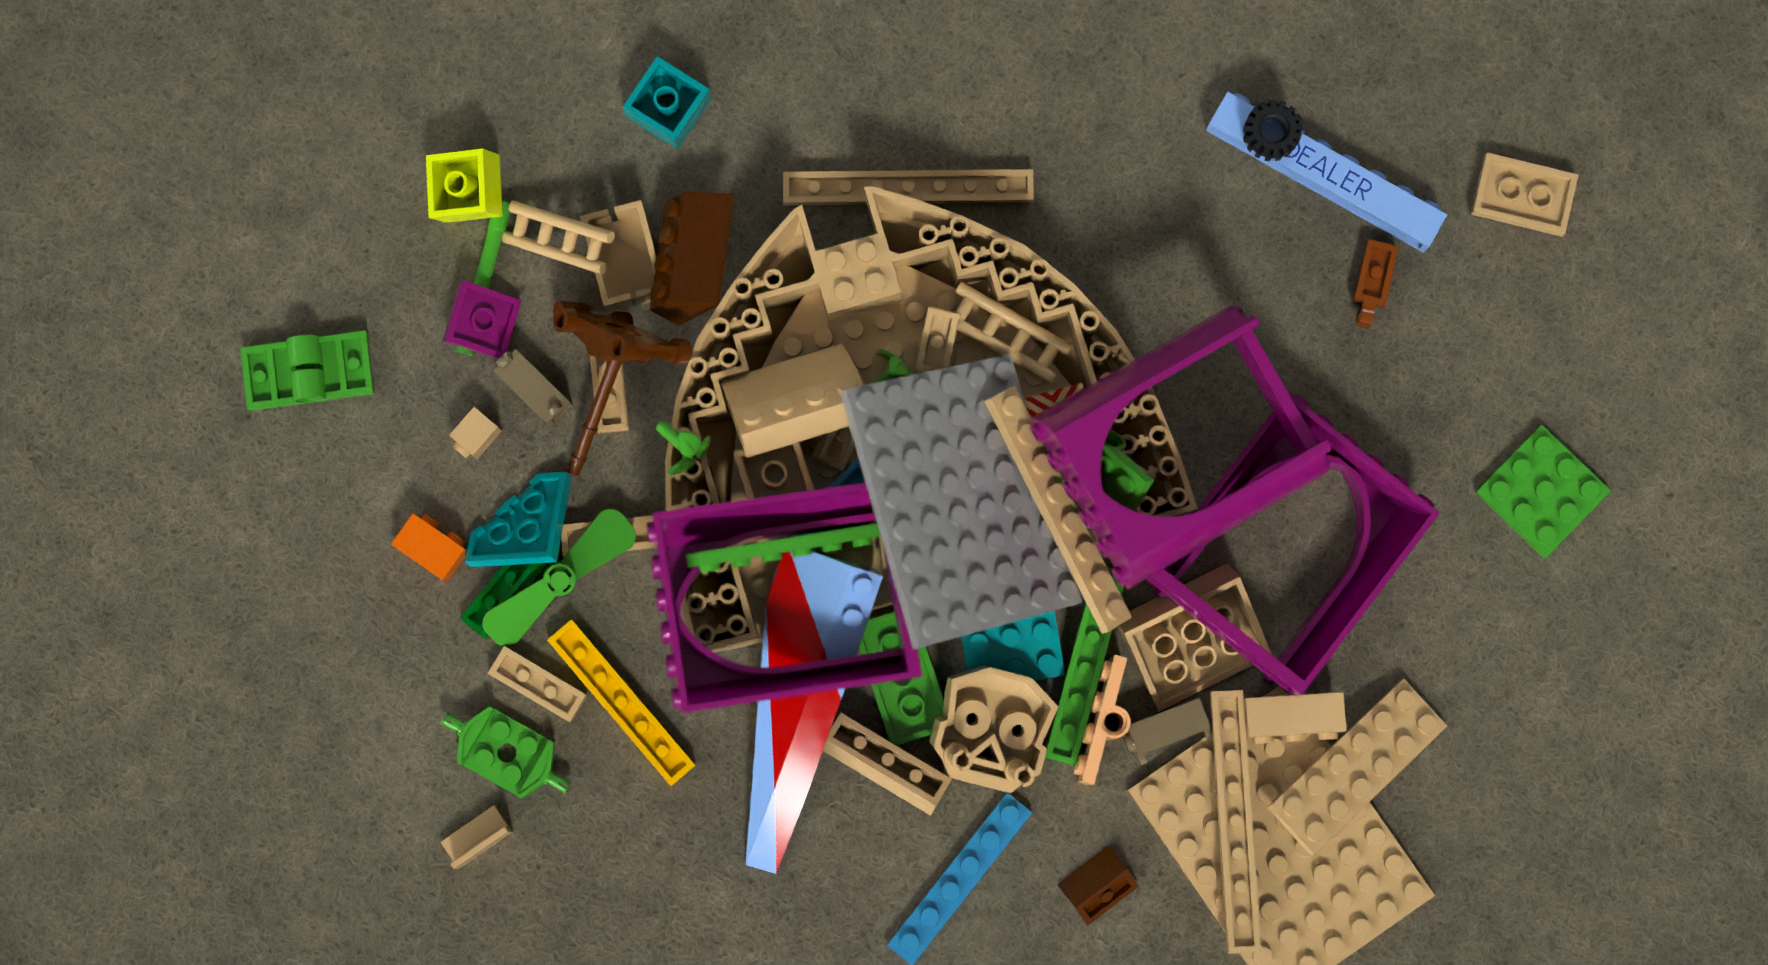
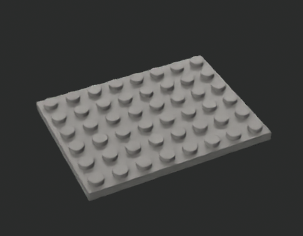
(954, 504)

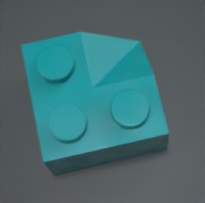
(667, 103)

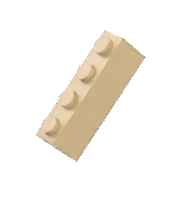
(886, 764)

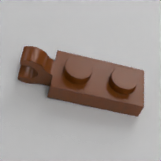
(1374, 279)

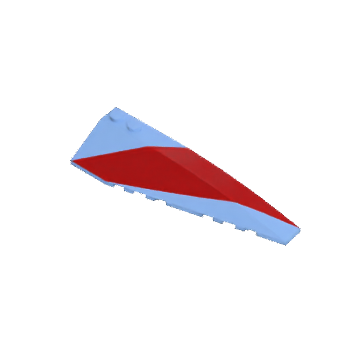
(811, 615)

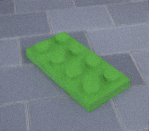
(906, 704)

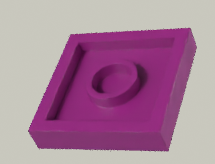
(481, 320)

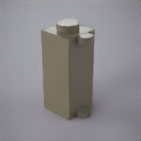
(531, 387)
(1167, 728)

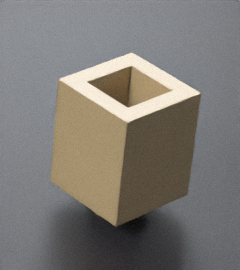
(474, 434)

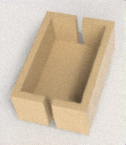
(628, 257)

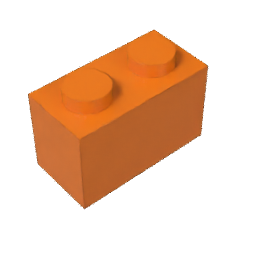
(430, 547)

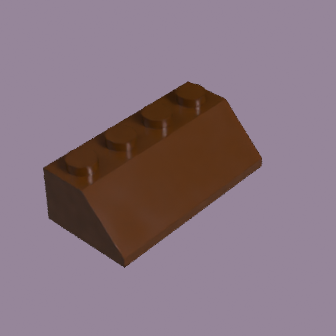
(691, 255)

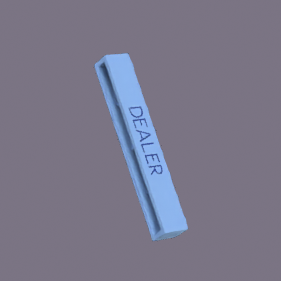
(1336, 177)

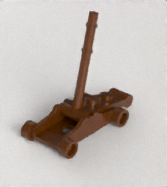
(612, 340)

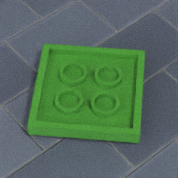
(1543, 491)

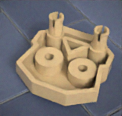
(999, 703)

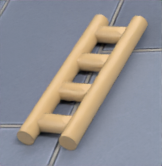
(572, 227)
(1026, 328)

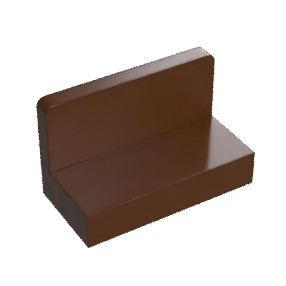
(1098, 885)

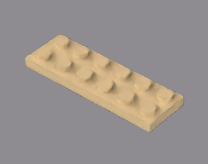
(1357, 767)

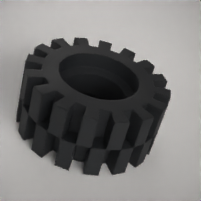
(1276, 112)

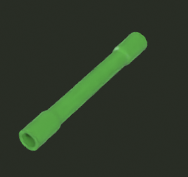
(496, 228)

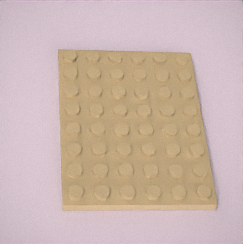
(1307, 905)

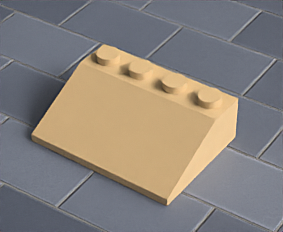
(791, 399)
(1181, 654)

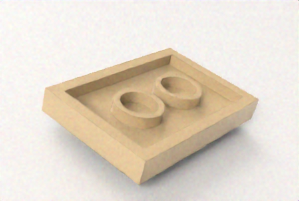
(1524, 194)

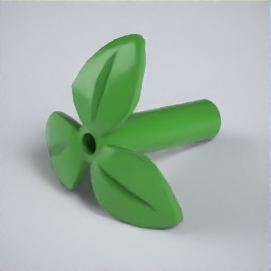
(894, 368)
(686, 443)

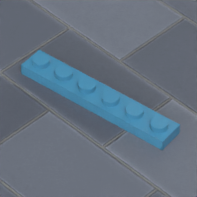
(959, 879)

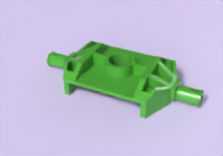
(480, 748)

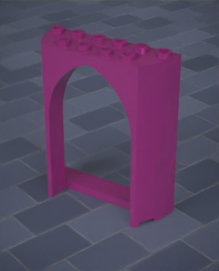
(1079, 426)
(1387, 529)
(711, 681)

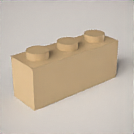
(1295, 717)

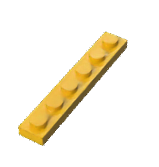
(621, 702)

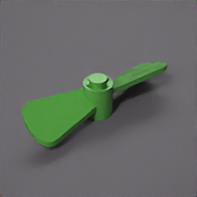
(601, 542)

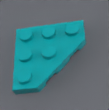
(525, 530)

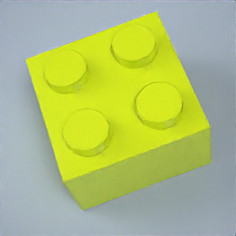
(464, 185)

